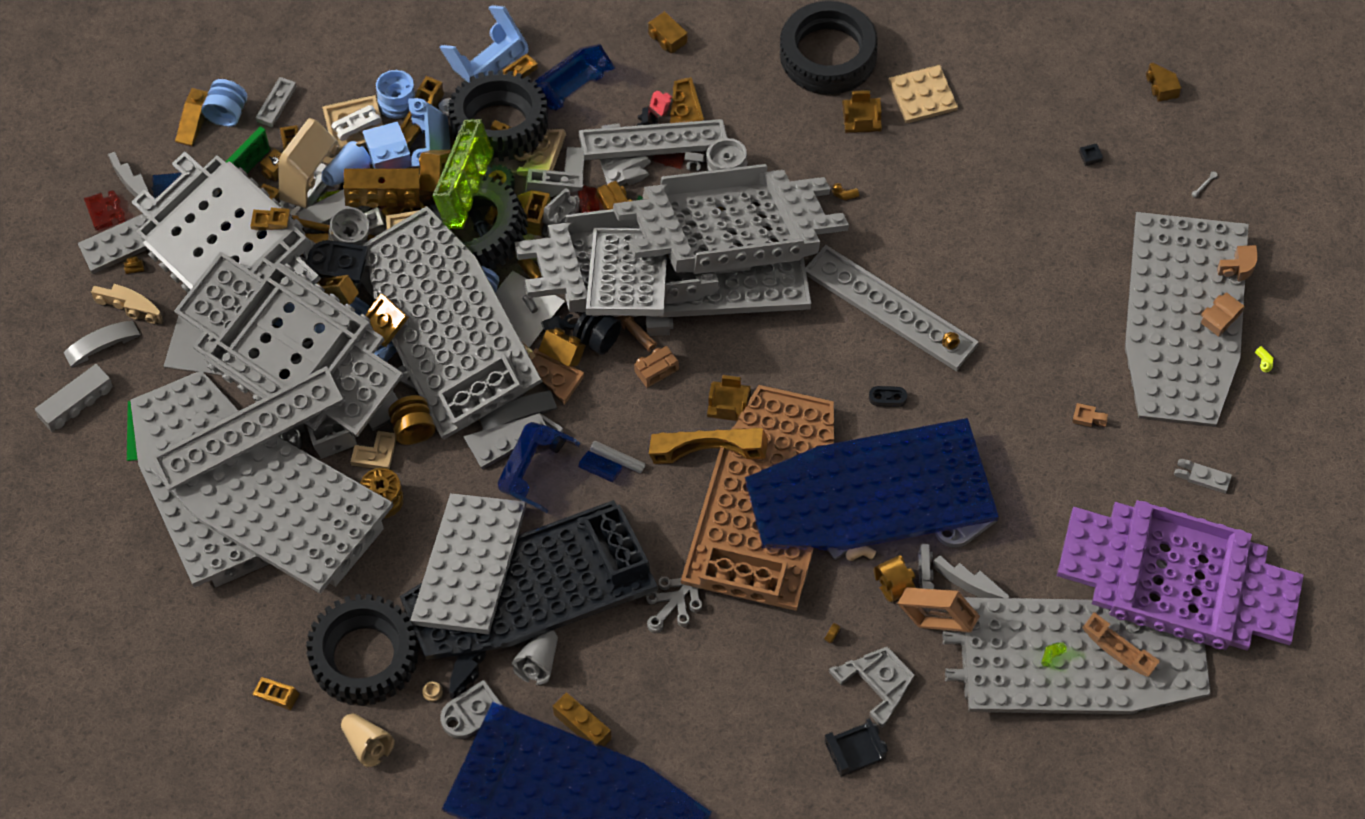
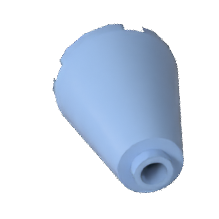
(348, 158)

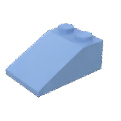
(387, 147)

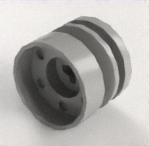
(349, 223)

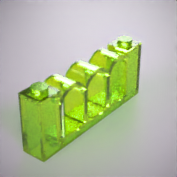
(462, 173)

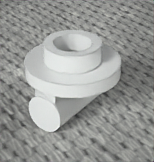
(443, 106)

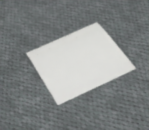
(525, 323)

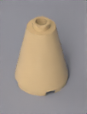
(366, 739)

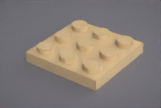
(923, 94)
(340, 110)

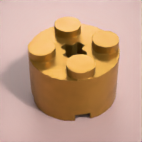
(894, 578)

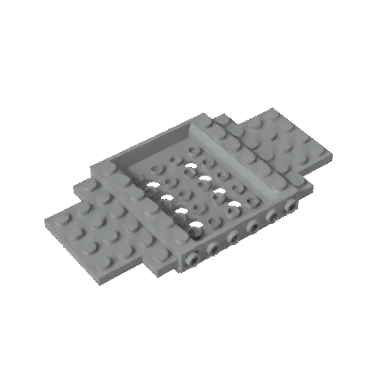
(239, 307)

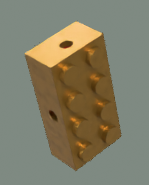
(381, 187)

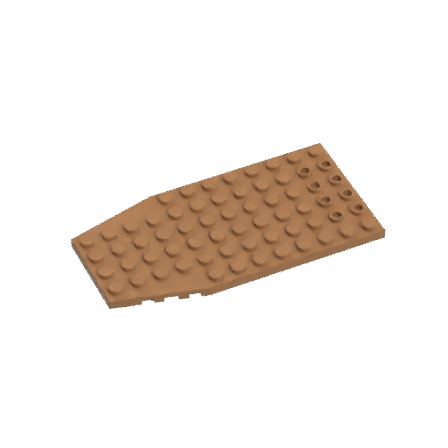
(726, 543)

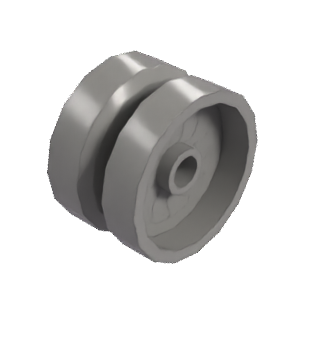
(726, 154)

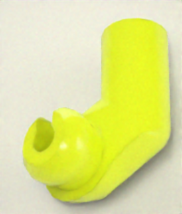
(1266, 359)

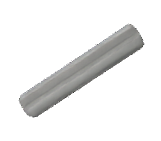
(617, 456)

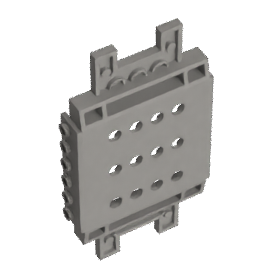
(238, 193)
(789, 209)
(566, 265)

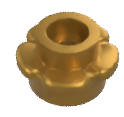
(950, 340)

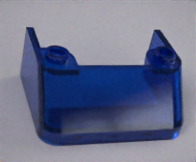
(572, 73)
(520, 458)

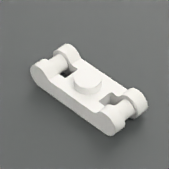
(356, 122)

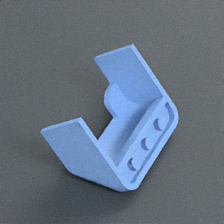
(507, 48)

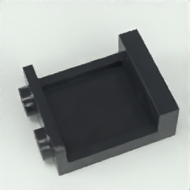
(856, 748)

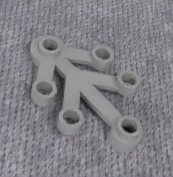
(675, 599)

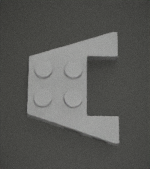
(884, 674)

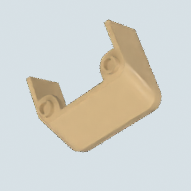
(301, 159)

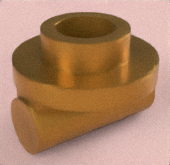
(133, 265)

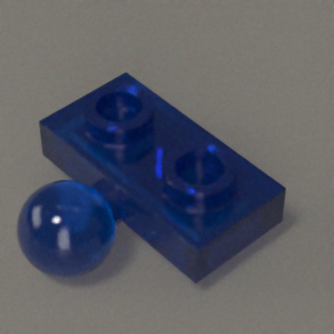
(600, 466)

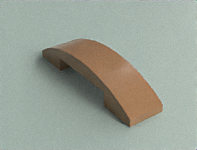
(1118, 647)

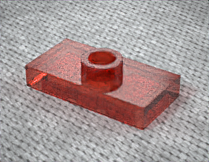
(588, 199)

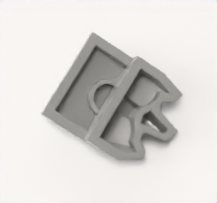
(625, 169)

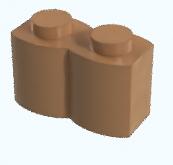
(1221, 314)

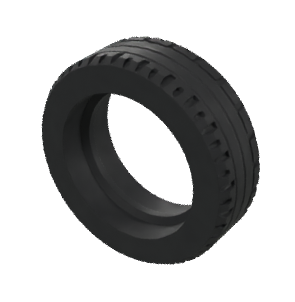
(825, 78)

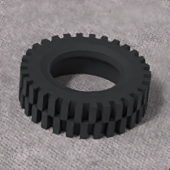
(502, 90)
(508, 228)
(354, 616)

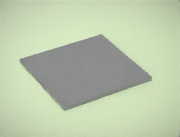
(181, 353)

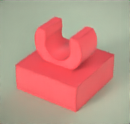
(660, 102)

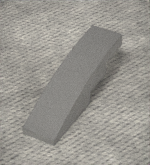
(134, 184)
(977, 585)

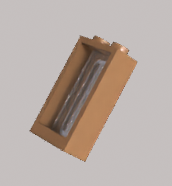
(938, 609)

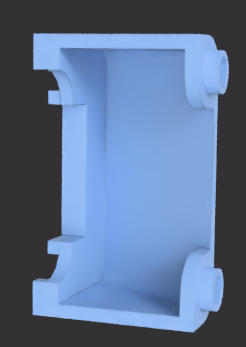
(433, 124)

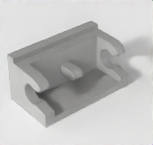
(559, 207)

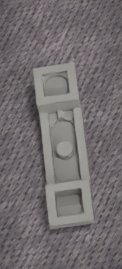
(100, 340)

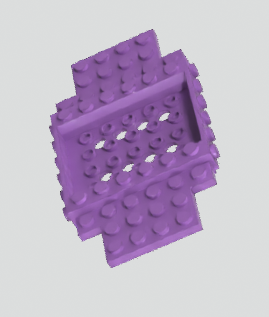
(1238, 590)

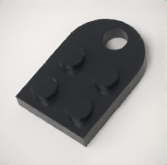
(338, 259)

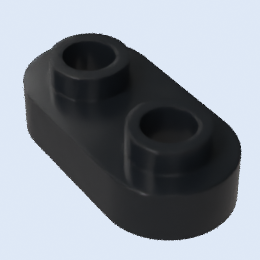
(887, 396)

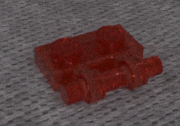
(98, 209)

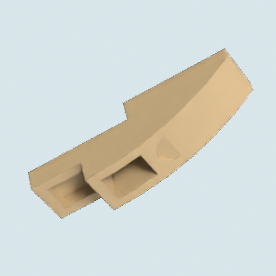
(135, 304)

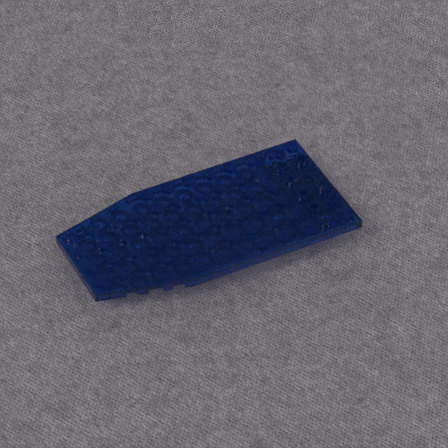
(873, 490)
(543, 772)

